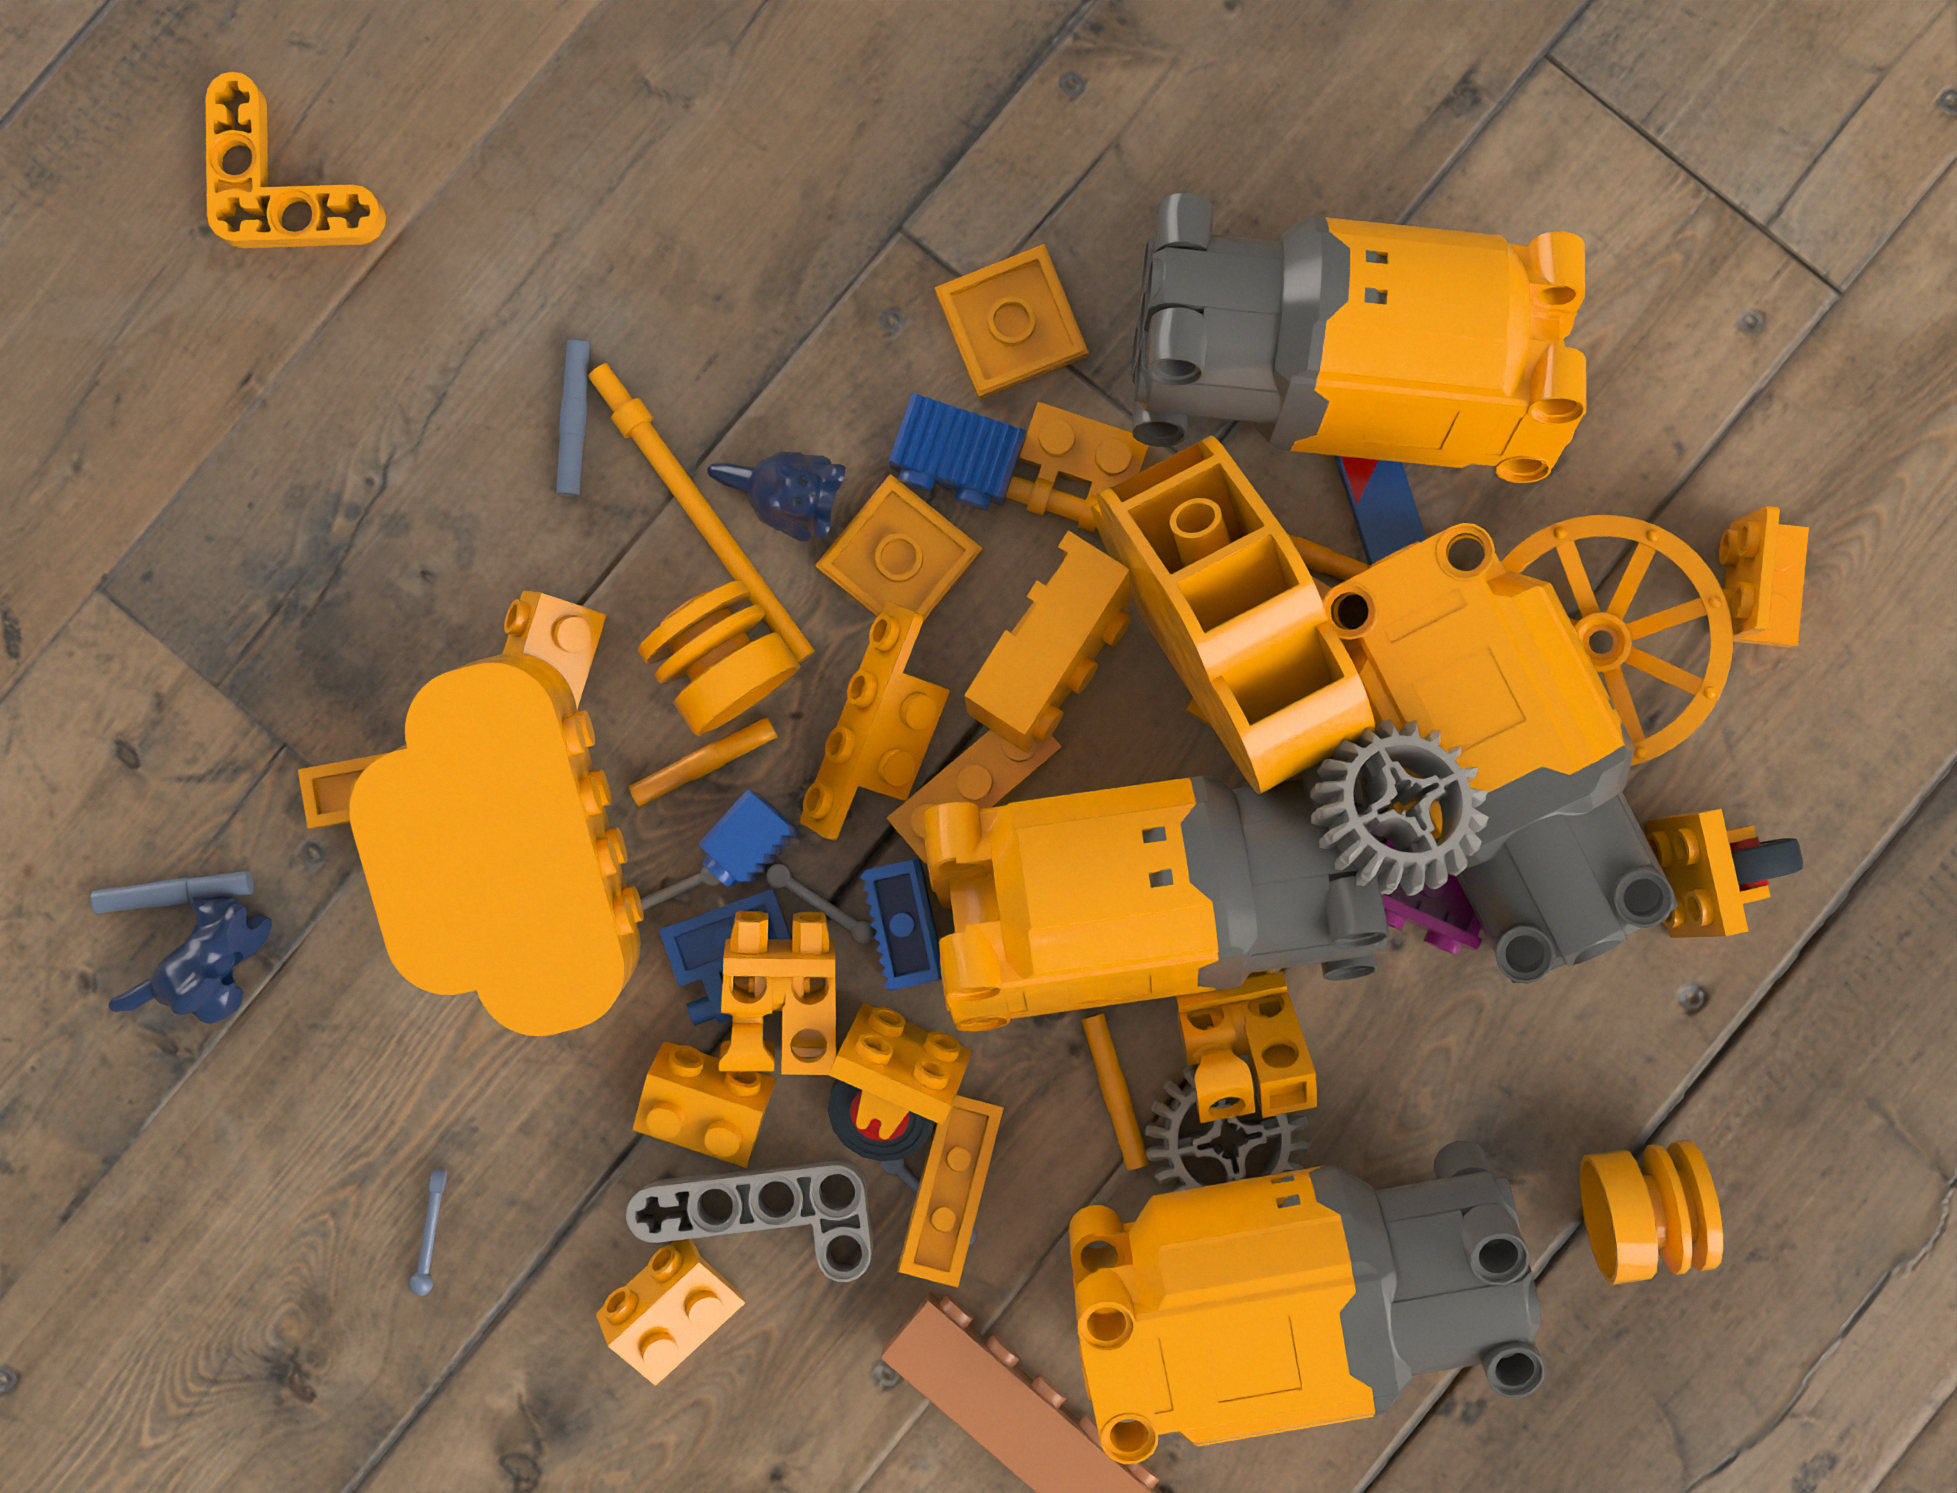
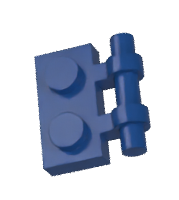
(698, 946)

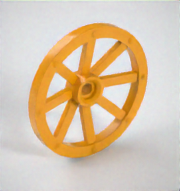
(1711, 603)

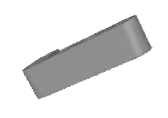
(753, 1214)

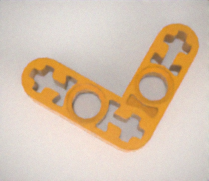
(251, 187)

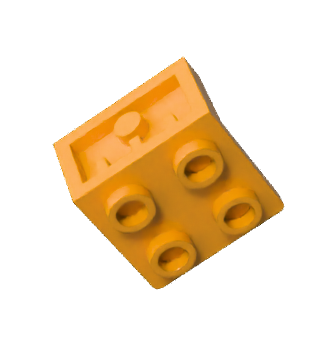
(1764, 577)

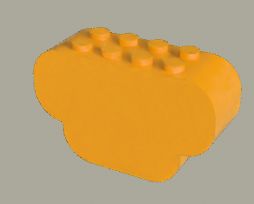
(1234, 612)
(499, 849)

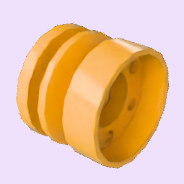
(718, 657)
(1651, 1210)

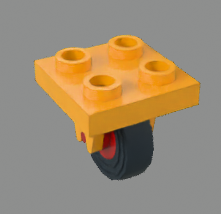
(1716, 870)
(892, 1084)

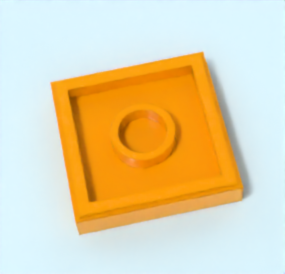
(1011, 322)
(898, 553)

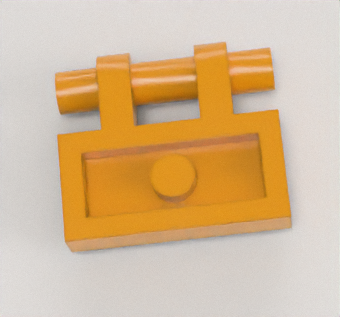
(1077, 450)

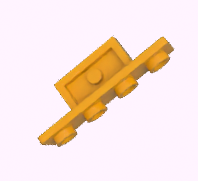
(880, 728)

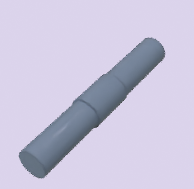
(573, 418)
(172, 892)

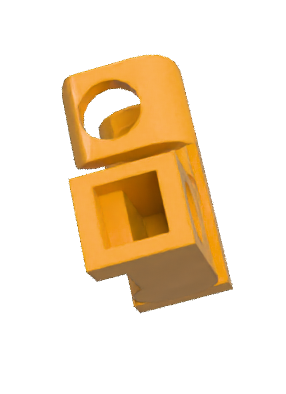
(784, 977)
(1250, 1021)

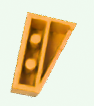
(1052, 646)

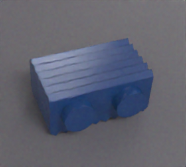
(956, 452)
(746, 840)
(903, 924)

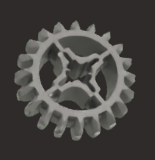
(1417, 854)
(1198, 1142)

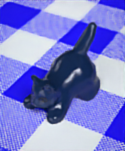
(787, 491)
(200, 972)

